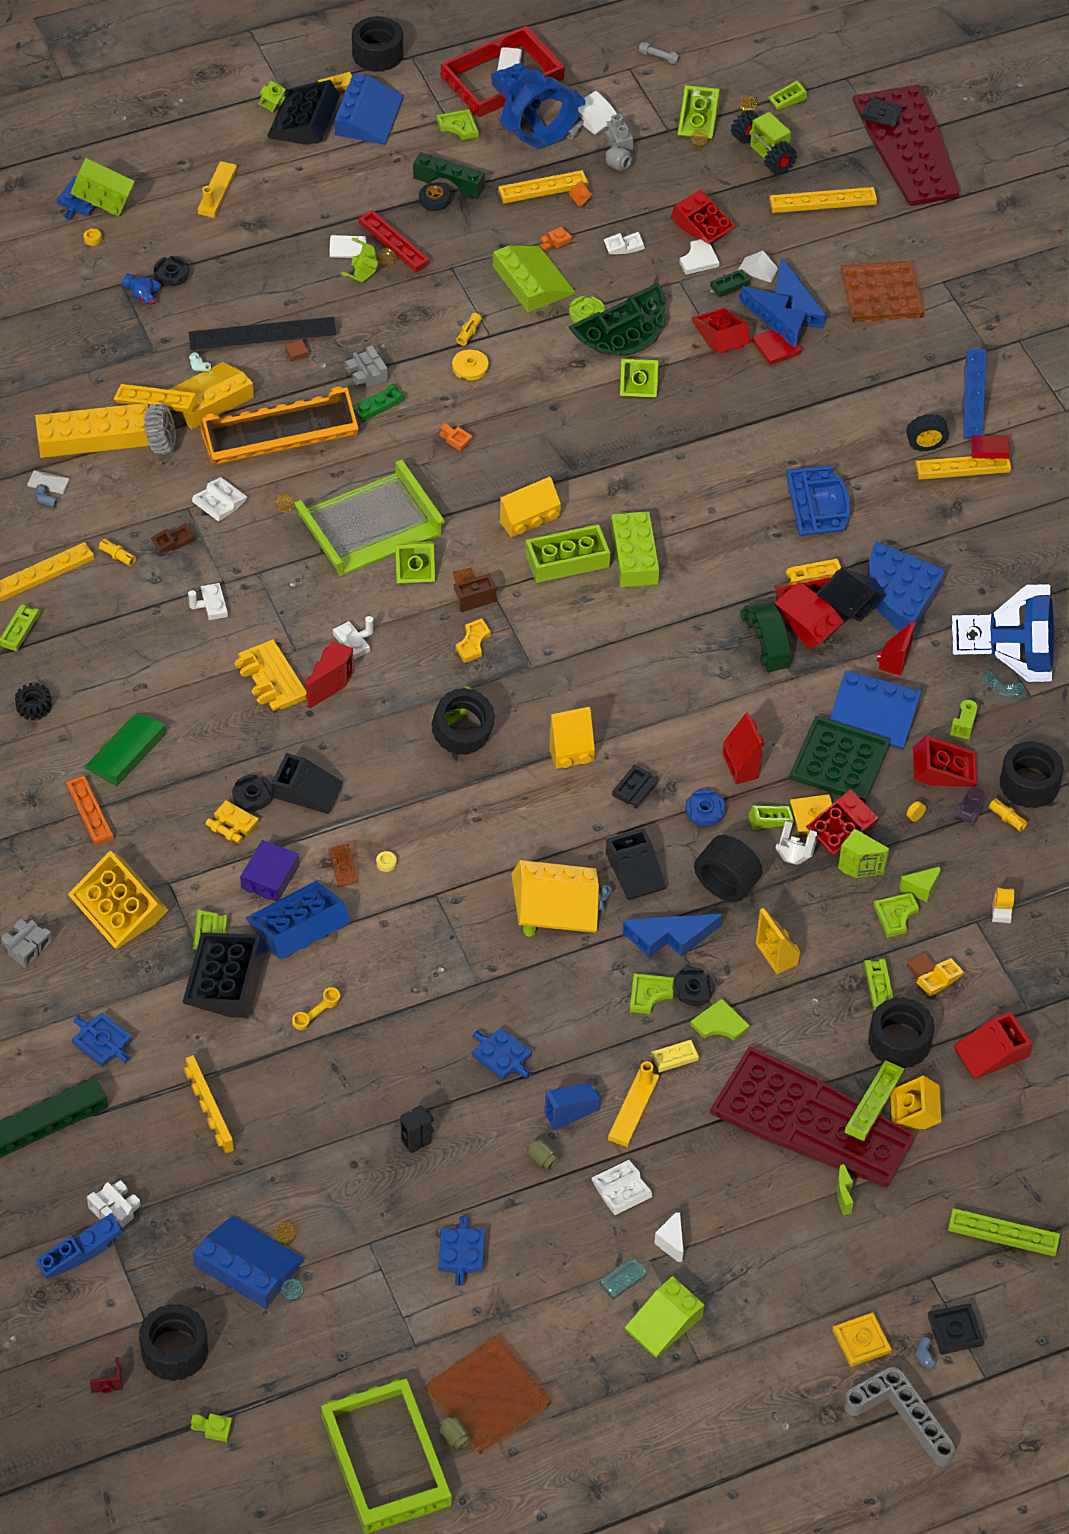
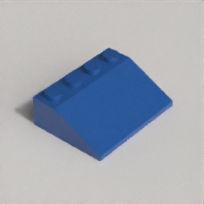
(367, 110)
(876, 707)
(299, 919)
(246, 1261)

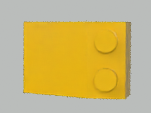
(571, 738)
(775, 943)

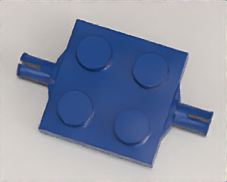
(73, 203)
(102, 1039)
(502, 1053)
(461, 1250)

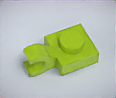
(215, 1427)

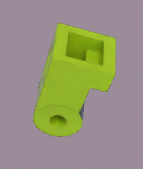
(963, 726)

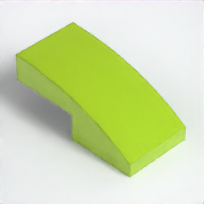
(844, 1187)

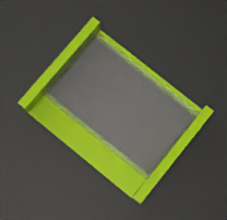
(372, 519)

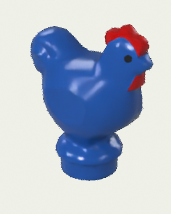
(141, 288)

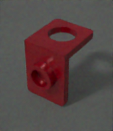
(107, 1385)

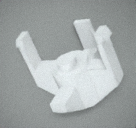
(793, 850)

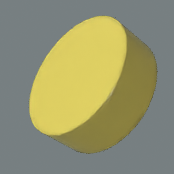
(386, 861)

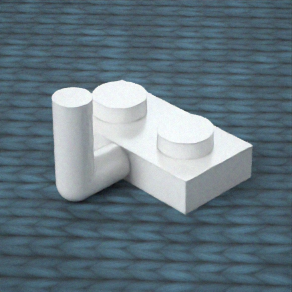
(212, 601)
(349, 636)

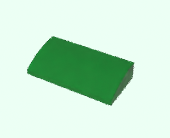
(126, 748)

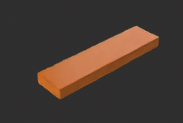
(89, 810)

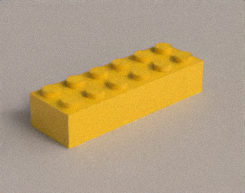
(91, 430)

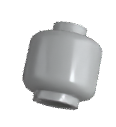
(618, 158)

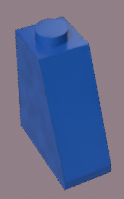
(570, 1104)

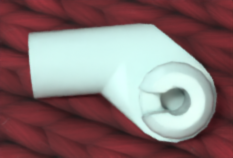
(197, 363)

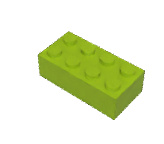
(634, 549)
(567, 553)

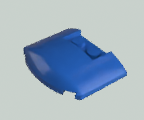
(818, 500)

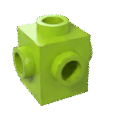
(271, 96)

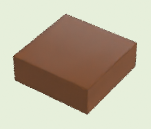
(296, 350)
(920, 965)

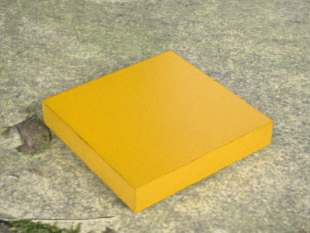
(861, 1339)

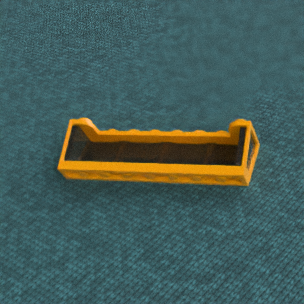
(279, 427)

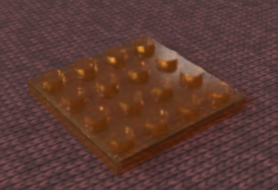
(882, 291)
(488, 1394)

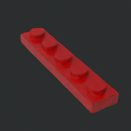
(394, 241)

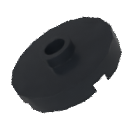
(171, 271)
(252, 785)
(694, 978)

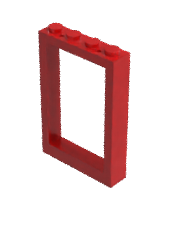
(520, 37)

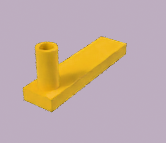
(217, 189)
(634, 1105)

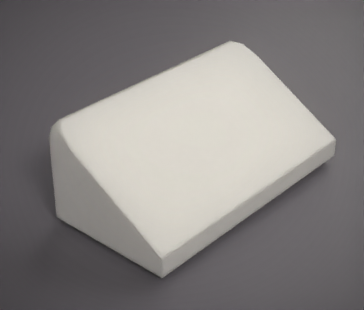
(509, 57)
(344, 246)

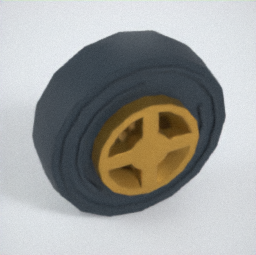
(434, 196)

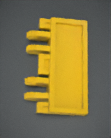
(272, 676)

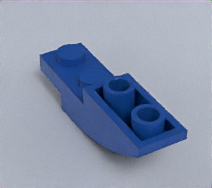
(80, 1249)

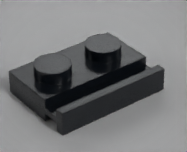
(882, 112)
(635, 786)

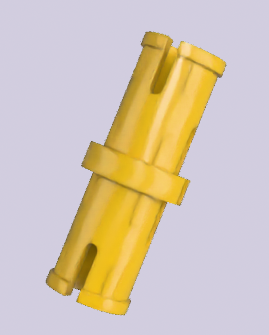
(469, 329)
(117, 552)
(1008, 814)

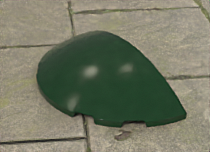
(626, 326)

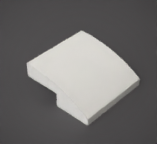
(596, 112)
(219, 499)
(621, 1187)

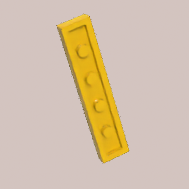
(541, 186)
(173, 399)
(960, 467)
(208, 1104)

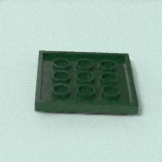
(839, 758)

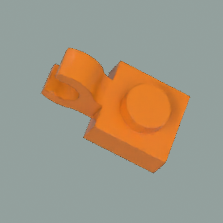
(557, 238)
(457, 438)

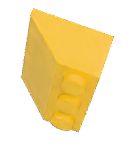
(529, 507)

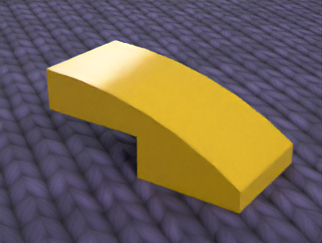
(940, 978)

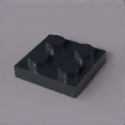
(955, 1328)

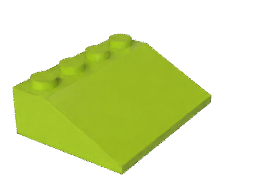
(531, 276)

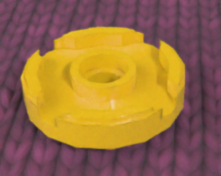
(470, 364)

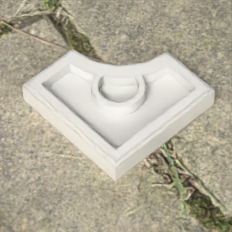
(699, 258)

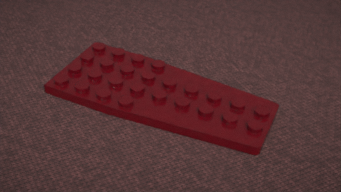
(913, 147)
(808, 1118)

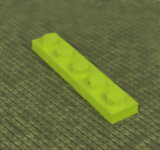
(874, 1100)
(1004, 1232)

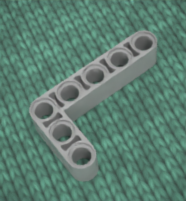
(906, 1410)

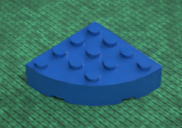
(906, 582)

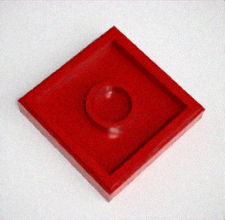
(774, 347)
(990, 447)

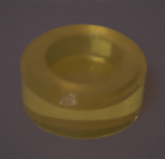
(748, 103)
(699, 138)
(386, 257)
(284, 502)
(284, 1234)

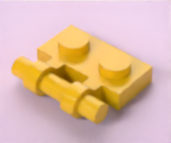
(234, 817)

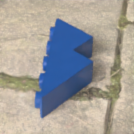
(799, 297)
(775, 312)
(973, 392)
(678, 932)

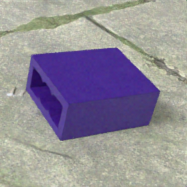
(269, 871)

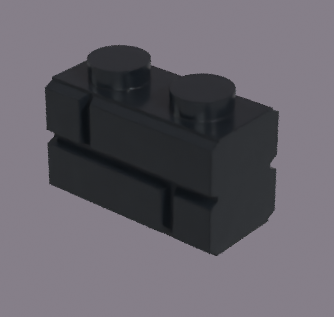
(416, 1128)

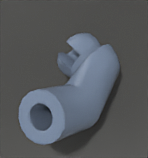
(43, 498)
(604, 893)
(923, 1355)

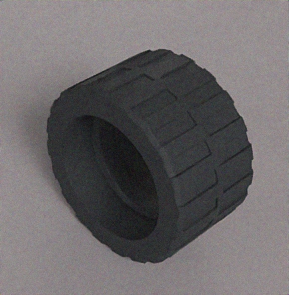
(377, 30)
(469, 700)
(1034, 756)
(728, 868)
(905, 1012)
(168, 1319)

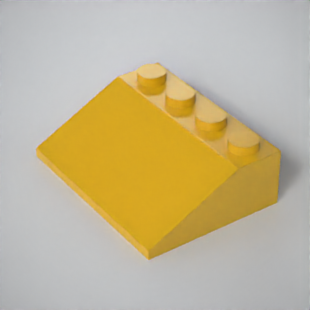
(217, 392)
(556, 896)
(117, 900)

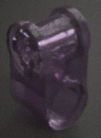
(969, 808)

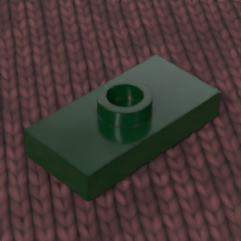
(730, 283)

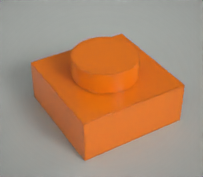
(580, 193)

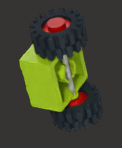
(767, 138)

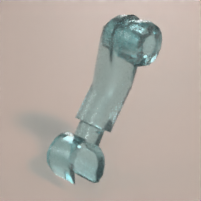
(1008, 690)

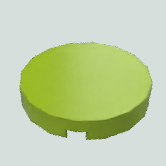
(584, 307)

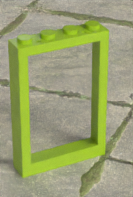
(402, 1509)

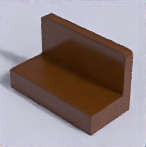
(475, 592)

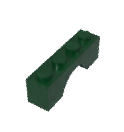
(468, 180)

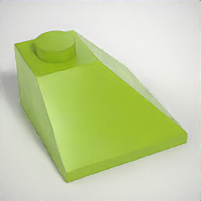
(638, 377)
(415, 562)

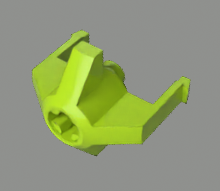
(364, 263)

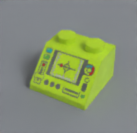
(862, 856)

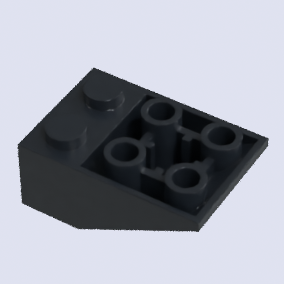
(852, 593)
(305, 784)
(635, 863)

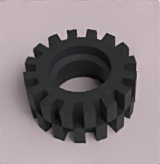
(34, 710)

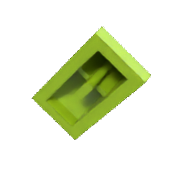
(920, 883)

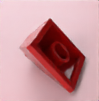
(896, 650)

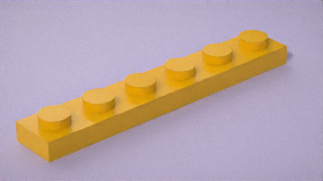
(823, 200)
(45, 571)

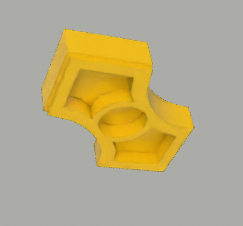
(470, 647)

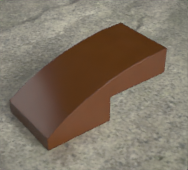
(169, 541)

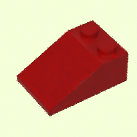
(722, 330)
(808, 615)
(944, 763)

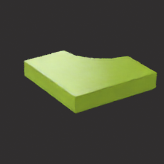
(458, 123)
(895, 912)
(648, 991)
(720, 1020)

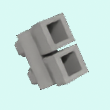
(619, 133)
(369, 368)
(27, 942)

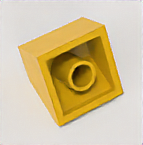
(916, 1104)

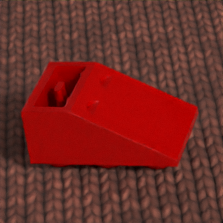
(701, 217)
(330, 673)
(743, 750)
(840, 820)
(994, 1046)

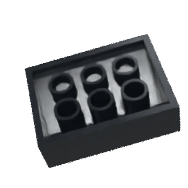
(305, 113)
(225, 973)

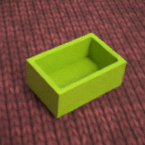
(102, 187)

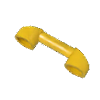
(330, 999)

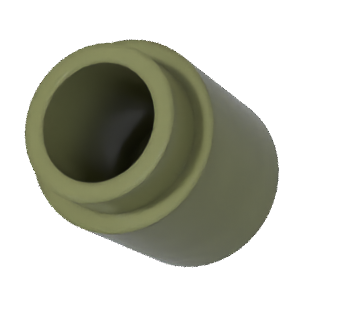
(543, 1154)
(455, 1433)

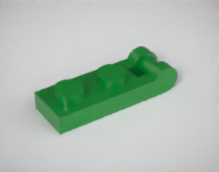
(378, 403)

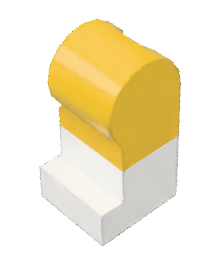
(1002, 905)

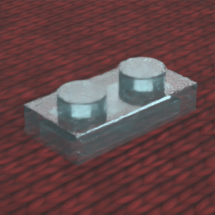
(623, 1278)

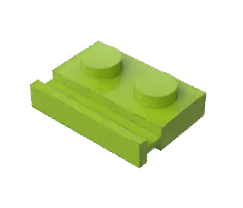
(208, 923)

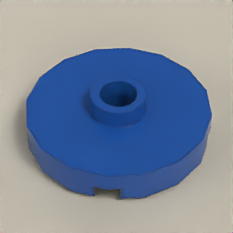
(705, 800)

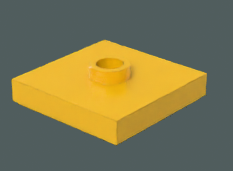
(807, 809)

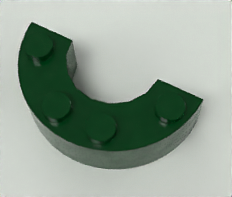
(770, 632)

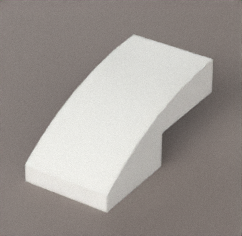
(628, 244)

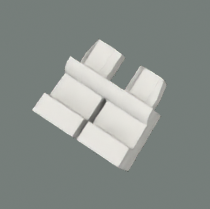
(111, 1201)

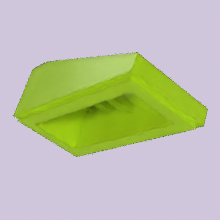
(800, 96)
(759, 821)

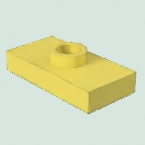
(675, 1056)

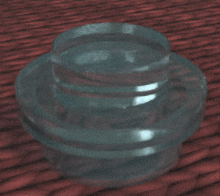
(292, 1289)

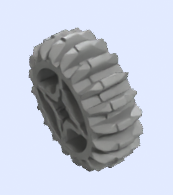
(160, 429)

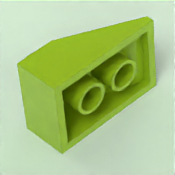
(699, 110)
(665, 1317)

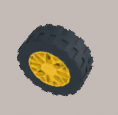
(927, 432)

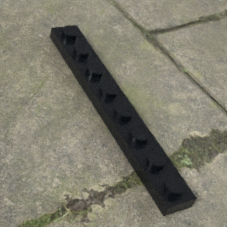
(262, 333)

